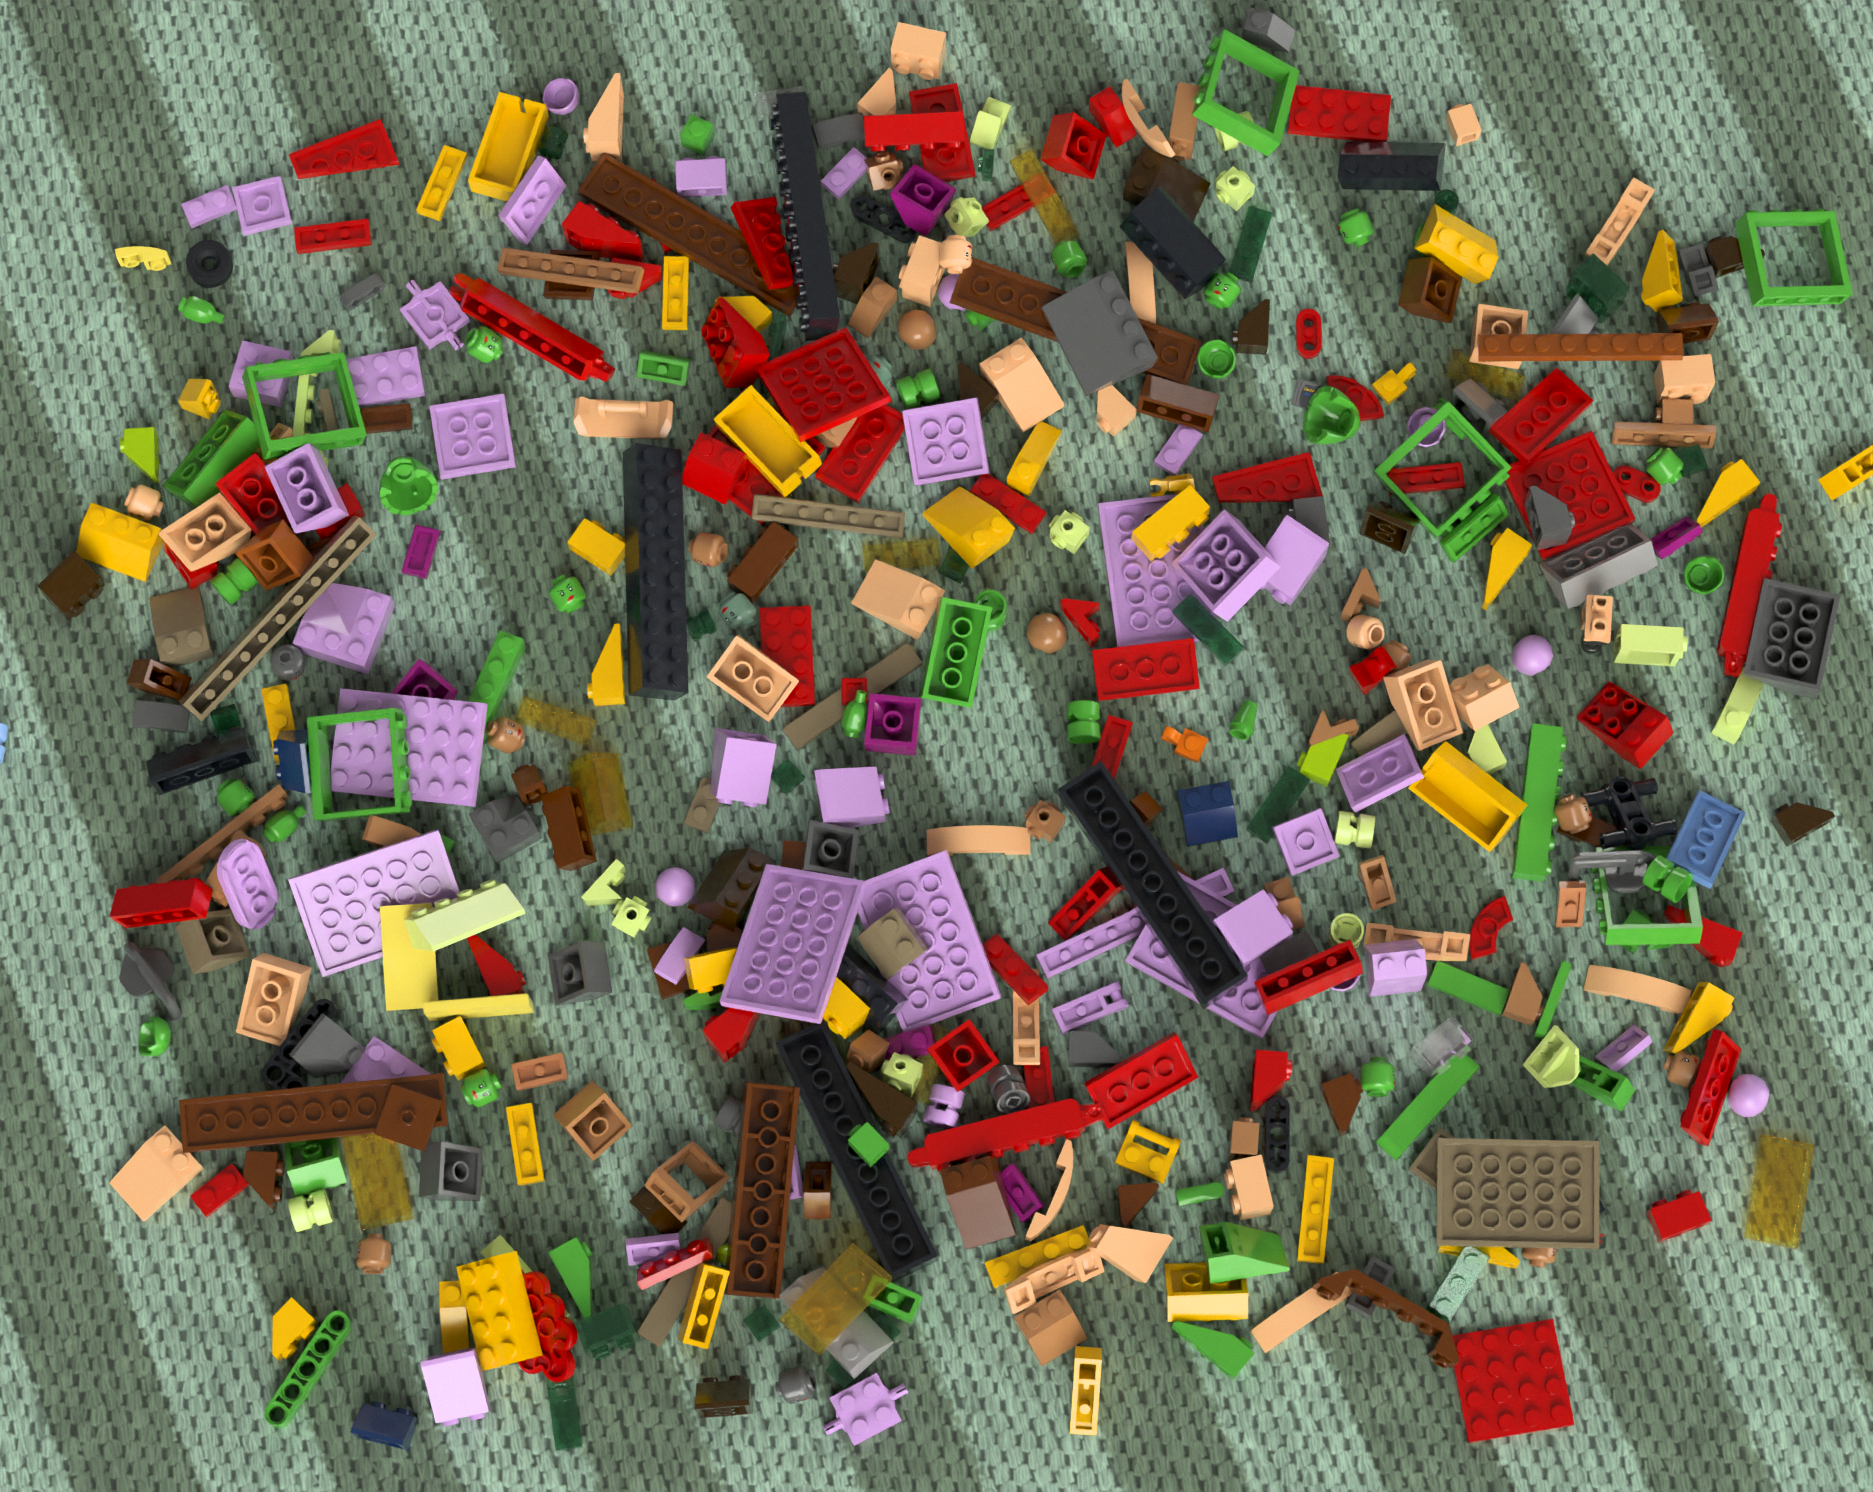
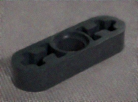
(865, 216)
(1284, 1115)

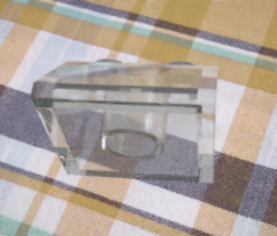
(1441, 1047)

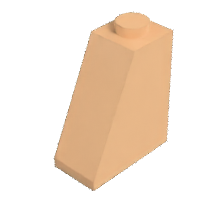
(1129, 1249)

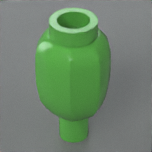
(199, 310)
(855, 715)
(282, 824)

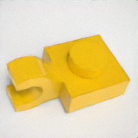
(1393, 386)
(1172, 483)

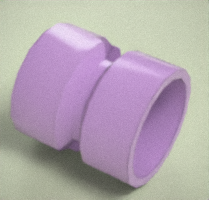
(947, 1098)

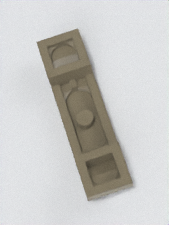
(1379, 734)

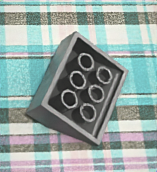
(1100, 333)
(1791, 637)

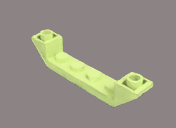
(306, 390)

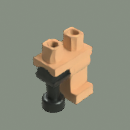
(1596, 622)

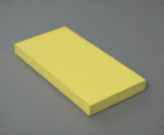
(408, 972)
(478, 1007)

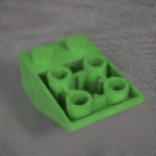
(1240, 1252)

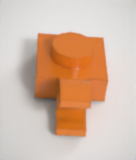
(1189, 744)

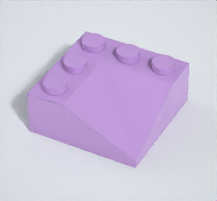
(1225, 565)
(345, 626)

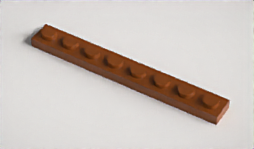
(1580, 347)

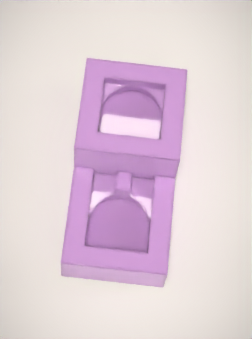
(672, 962)

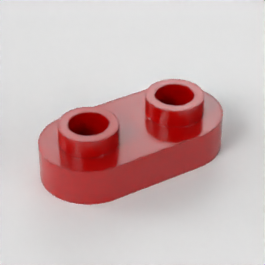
(1308, 335)
(1635, 485)

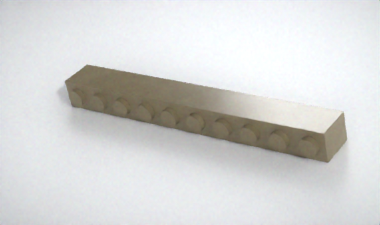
(277, 618)

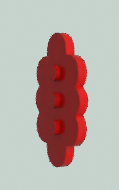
(555, 1331)

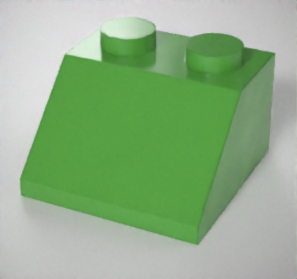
(314, 1165)

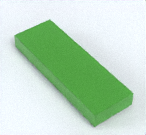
(1474, 528)
(1468, 988)
(1552, 1000)

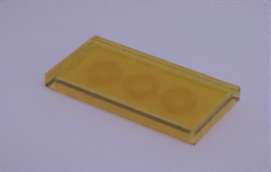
(377, 1180)
(1779, 1191)
(836, 1299)

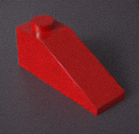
(1085, 903)
(1717, 941)
(496, 970)

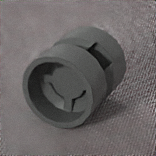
(1008, 1089)
(729, 1115)

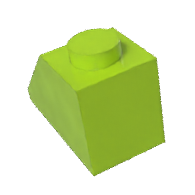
(142, 450)
(1322, 759)

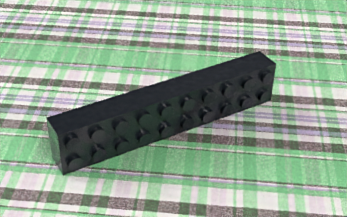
(804, 215)
(655, 572)
(1152, 885)
(874, 1190)

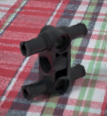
(1628, 813)

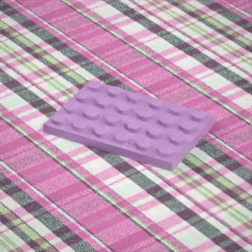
(1139, 588)
(442, 742)
(345, 898)
(793, 943)
(955, 968)
(1238, 1006)

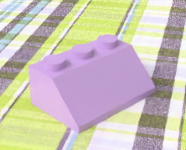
(306, 489)

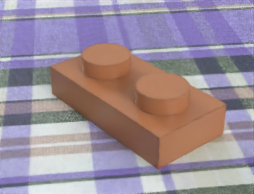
(1570, 903)
(539, 1071)

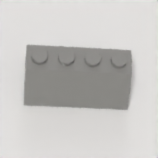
(1599, 565)
(858, 1343)

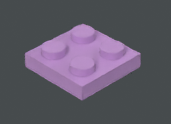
(262, 205)
(1305, 841)

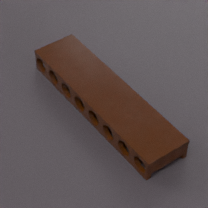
(761, 1190)

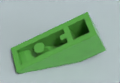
(1603, 1084)
(576, 1272)
(1220, 1348)

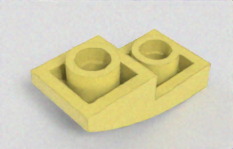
(153, 258)

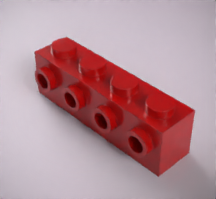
(914, 129)
(161, 903)
(1308, 977)

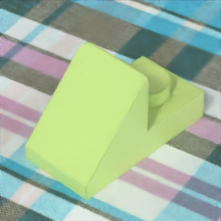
(990, 123)
(601, 892)

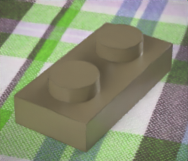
(326, 407)
(703, 808)

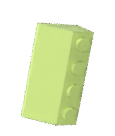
(462, 916)

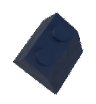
(294, 760)
(1207, 813)
(385, 1426)

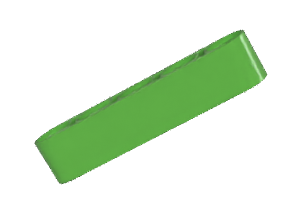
(1426, 1106)
(307, 1383)

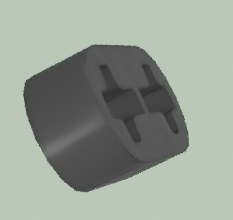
(362, 291)

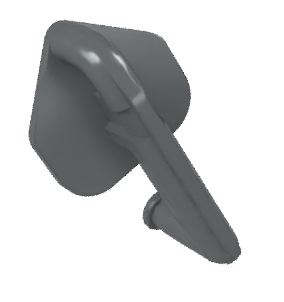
(1622, 868)
(148, 971)

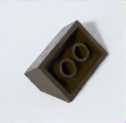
(730, 886)

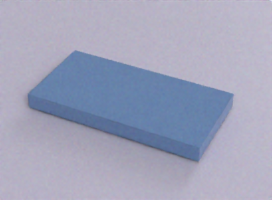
(1705, 837)

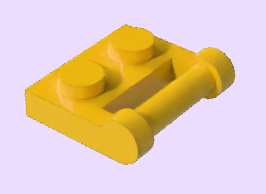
(1145, 1160)

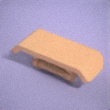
(623, 418)

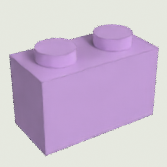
(701, 177)

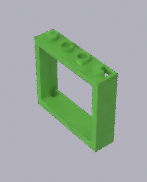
(1228, 121)
(1754, 267)
(302, 366)
(1479, 495)
(321, 765)
(1647, 933)

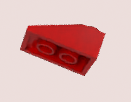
(252, 494)

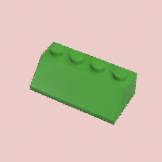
(214, 456)
(955, 652)

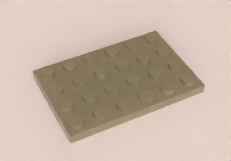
(1518, 1193)

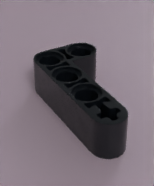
(290, 1067)

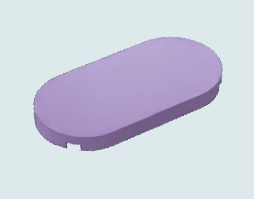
(247, 884)

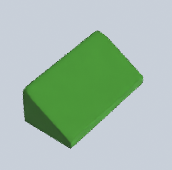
(663, 367)

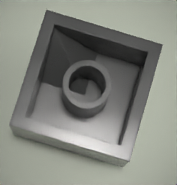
(505, 827)

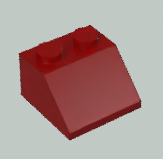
(1073, 145)
(713, 468)
(963, 1055)
(1268, 1076)

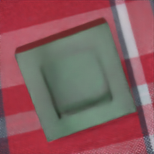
(985, 165)
(1693, 460)
(954, 566)
(225, 718)
(787, 776)
(761, 1323)

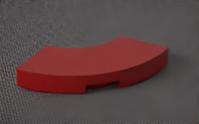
(1363, 399)
(1486, 928)

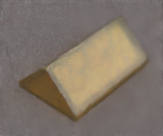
(602, 791)

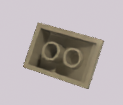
(181, 627)

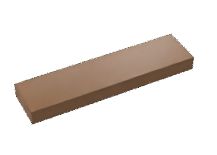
(1663, 434)

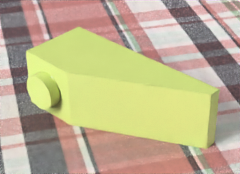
(1737, 708)

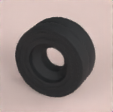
(202, 251)

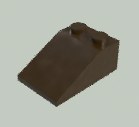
(1158, 170)
(1389, 526)
(888, 1106)
(724, 1397)

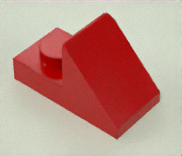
(1078, 613)
(1372, 670)

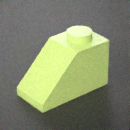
(1485, 751)

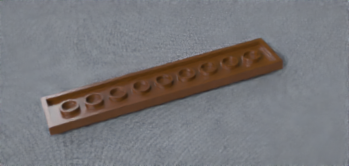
(681, 228)
(1019, 302)
(296, 1113)

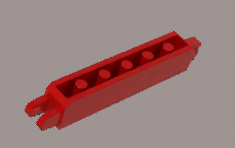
(530, 329)
(1750, 569)
(1005, 1133)

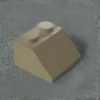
(212, 941)
(892, 943)

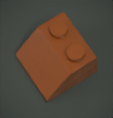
(275, 555)

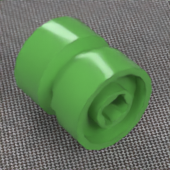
(918, 389)
(234, 581)
(996, 600)
(1083, 723)
(1670, 880)

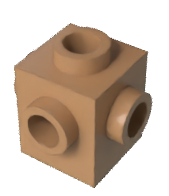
(884, 170)
(1046, 829)

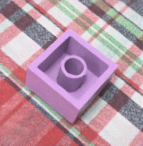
(270, 391)

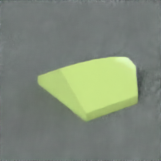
(1554, 1060)

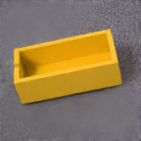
(507, 146)
(767, 441)
(1468, 796)
(499, 1310)

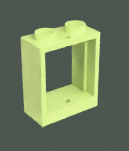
(1649, 645)

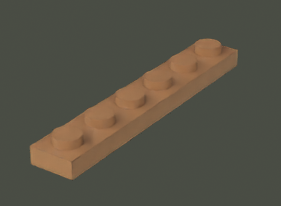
(570, 270)
(214, 846)

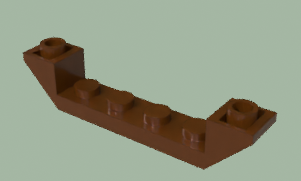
(1443, 1348)

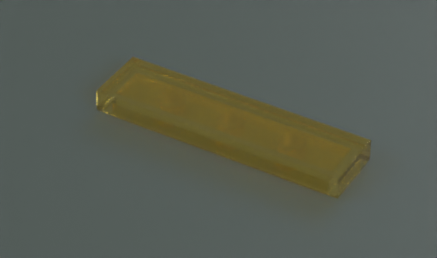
(1043, 197)

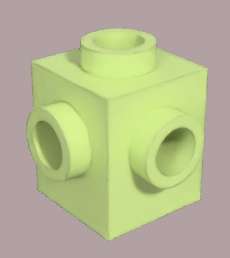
(1234, 188)
(966, 216)
(1068, 531)
(629, 926)
(902, 1073)

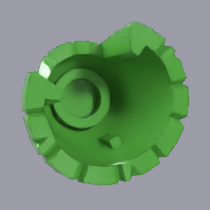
(1330, 417)
(407, 486)

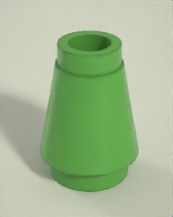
(1244, 720)

